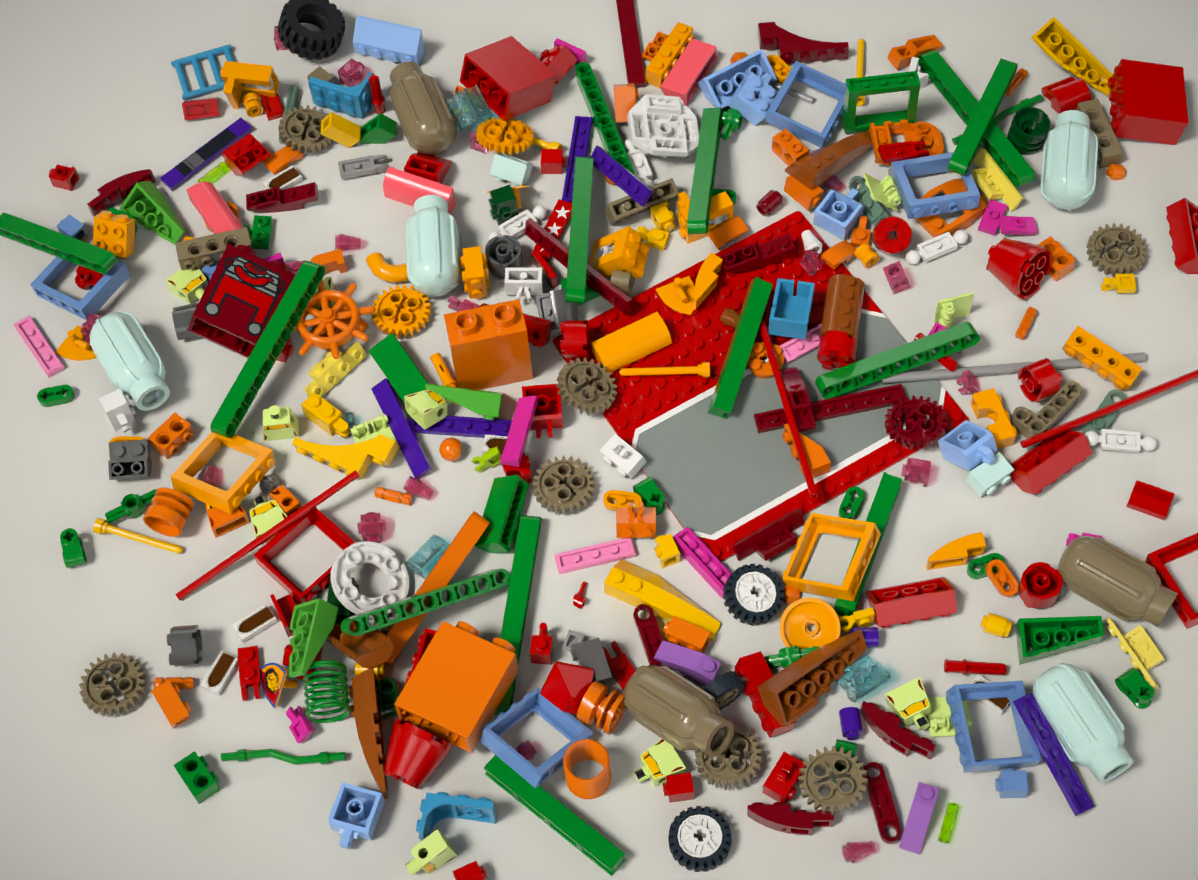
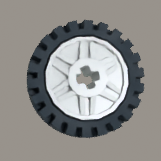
(766, 593)
(685, 844)

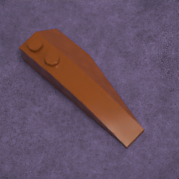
(825, 162)
(802, 683)
(369, 724)

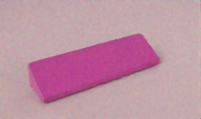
(519, 431)
(702, 559)

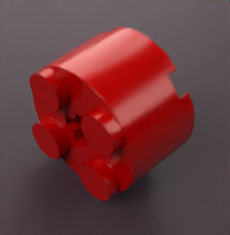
(902, 235)
(575, 339)
(836, 349)
(1039, 380)
(1040, 586)

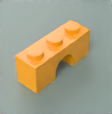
(989, 405)

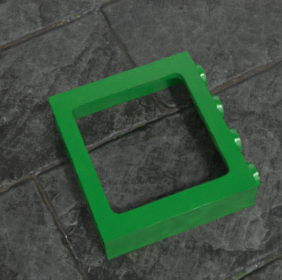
(878, 85)

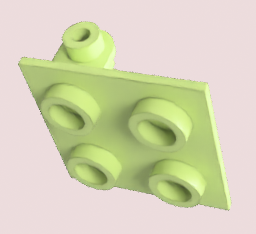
(884, 191)
(952, 308)
(371, 429)
(940, 718)

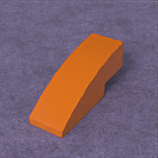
(901, 56)

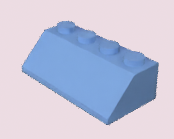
(388, 40)
(721, 85)

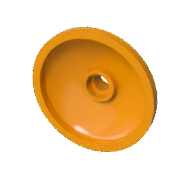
(803, 612)

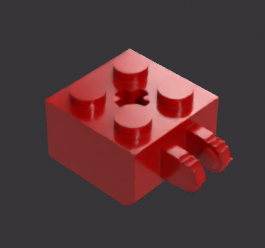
(548, 409)

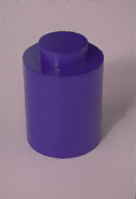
(870, 635)
(850, 723)

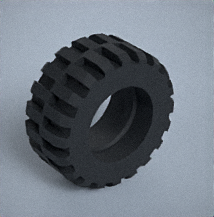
(307, 42)

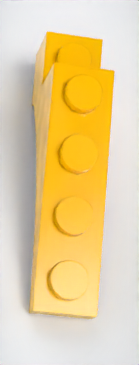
(353, 456)

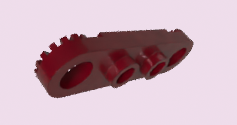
(648, 633)
(882, 803)

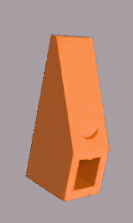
(816, 456)

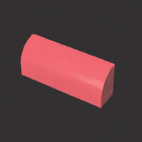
(689, 69)
(409, 187)
(213, 208)

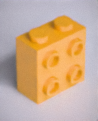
(114, 233)
(475, 272)

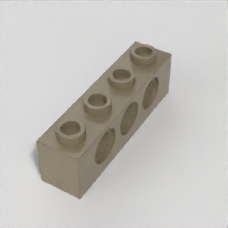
(1108, 146)
(627, 207)
(205, 245)

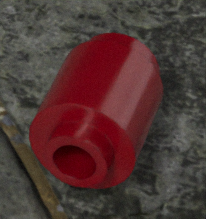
(769, 203)

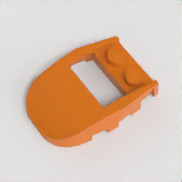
(911, 131)
(936, 225)

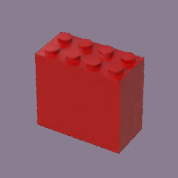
(508, 77)
(1148, 101)

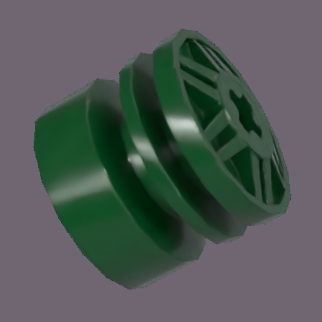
(1029, 130)

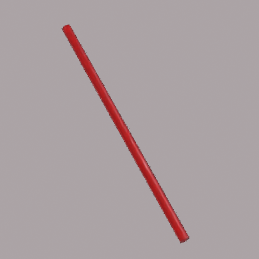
(1109, 409)
(788, 410)
(267, 535)

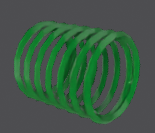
(333, 702)

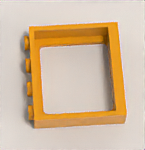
(224, 500)
(819, 524)

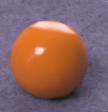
(450, 449)

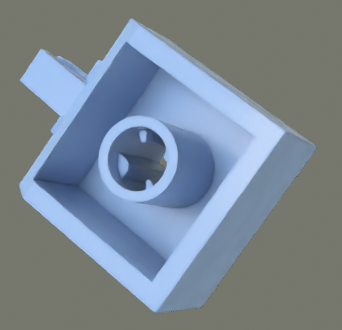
(753, 97)
(839, 213)
(968, 446)
(357, 824)

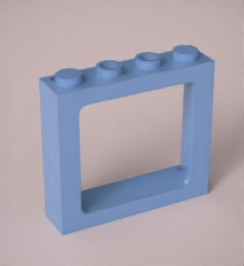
(819, 82)
(934, 205)
(92, 300)
(1011, 690)
(560, 720)

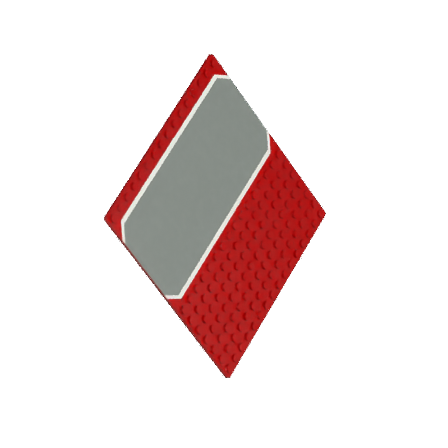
(721, 471)

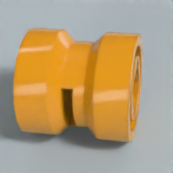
(252, 104)
(866, 255)

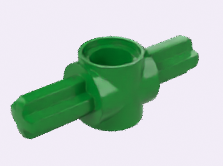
(730, 122)
(127, 502)
(788, 656)

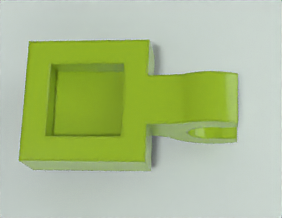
(490, 458)

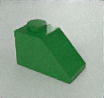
(378, 130)

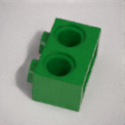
(195, 778)

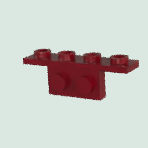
(772, 538)

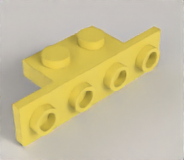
(994, 181)
(331, 371)
(1141, 648)

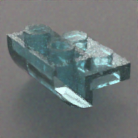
(468, 108)
(427, 556)
(863, 678)

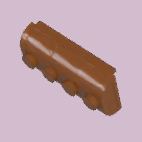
(843, 305)
(366, 649)

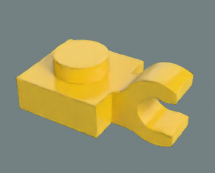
(656, 238)
(1121, 282)
(859, 618)

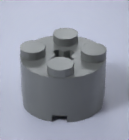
(502, 254)
(185, 645)

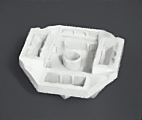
(663, 127)

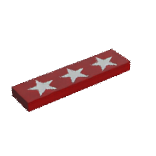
(556, 224)

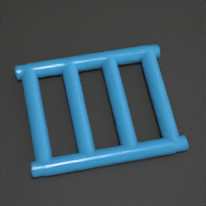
(210, 54)

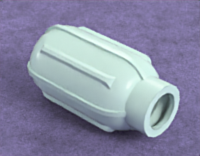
(1069, 161)
(432, 247)
(130, 359)
(1082, 720)

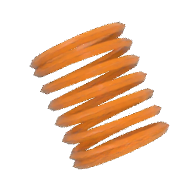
(587, 750)

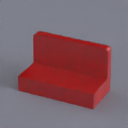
(200, 108)
(1150, 500)
(284, 608)

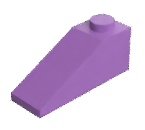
(688, 662)
(919, 818)

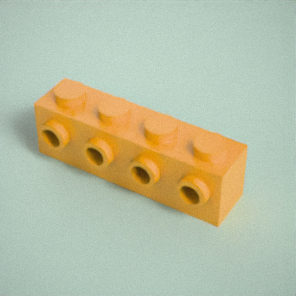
(668, 54)
(1101, 358)

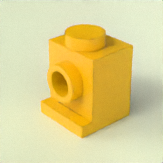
(662, 217)
(666, 550)

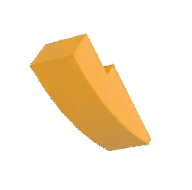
(706, 279)
(957, 552)

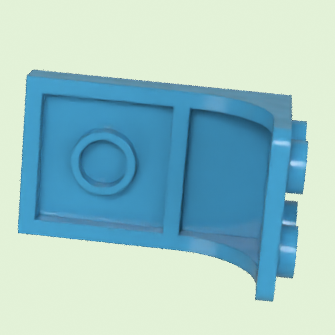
(348, 100)
(442, 806)

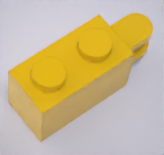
(325, 416)

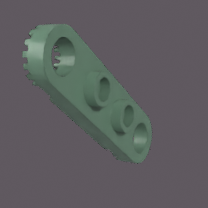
(874, 210)
(1105, 421)

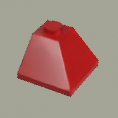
(567, 685)

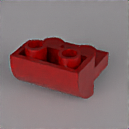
(1066, 94)

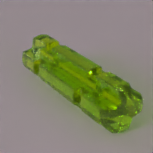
(215, 173)
(948, 823)

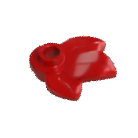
(86, 277)

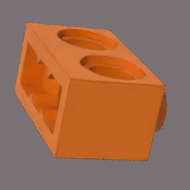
(788, 147)
(1061, 260)
(168, 433)

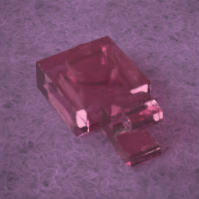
(457, 305)

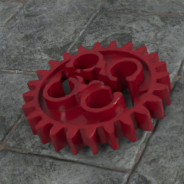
(916, 422)

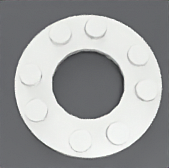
(368, 553)

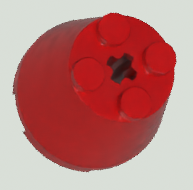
(1019, 266)
(414, 754)

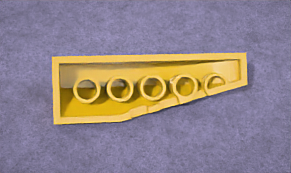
(1072, 55)
(641, 586)

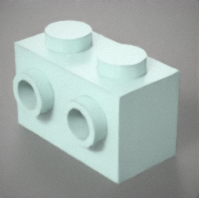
(511, 169)
(987, 476)

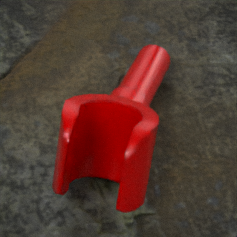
(578, 600)

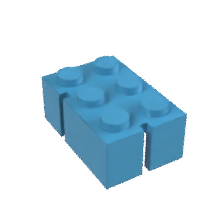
(791, 313)

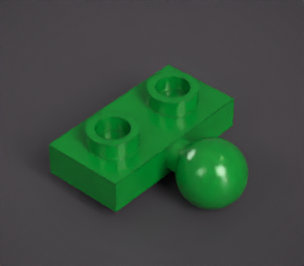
(260, 232)

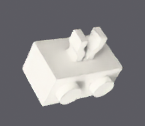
(524, 282)
(119, 410)
(622, 456)

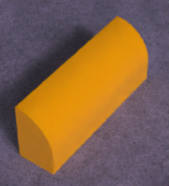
(631, 342)

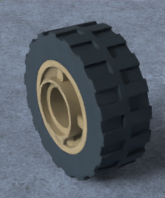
(725, 688)

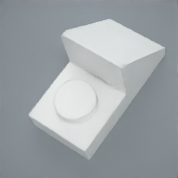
(923, 77)

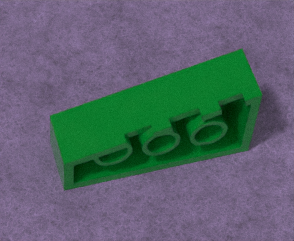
(1055, 635)

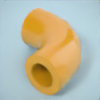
(386, 271)

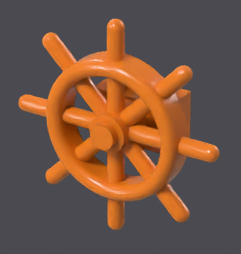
(331, 326)

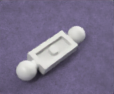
(639, 163)
(516, 225)
(936, 247)
(1120, 440)

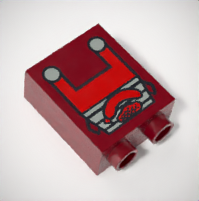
(240, 299)

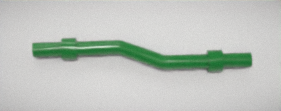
(1023, 103)
(322, 758)

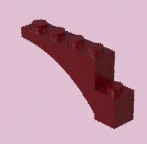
(797, 48)

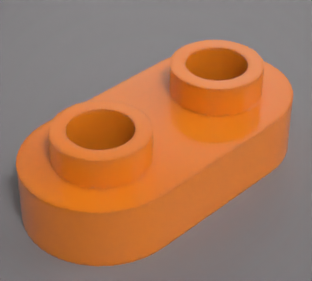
(1001, 577)

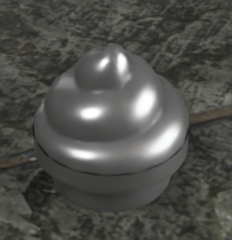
(268, 483)

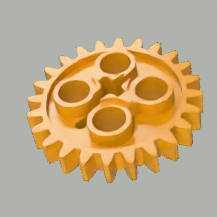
(515, 139)
(401, 311)

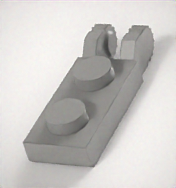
(363, 166)

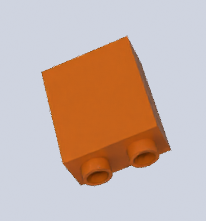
(489, 345)
(458, 685)

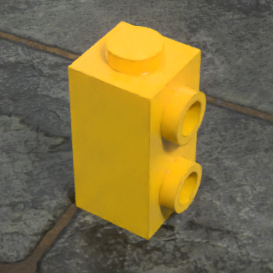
(340, 130)

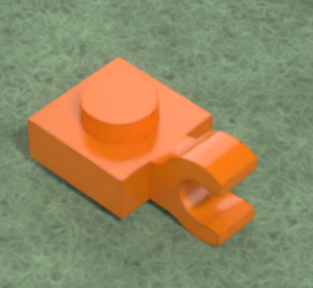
(861, 234)

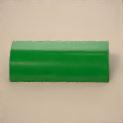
(398, 366)
(503, 513)

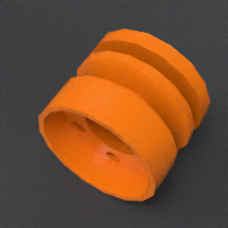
(168, 512)
(598, 705)

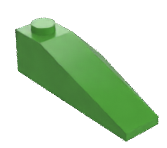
(153, 211)
(478, 401)
(310, 628)

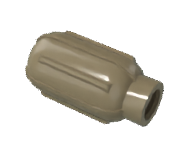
(421, 109)
(1115, 580)
(677, 710)

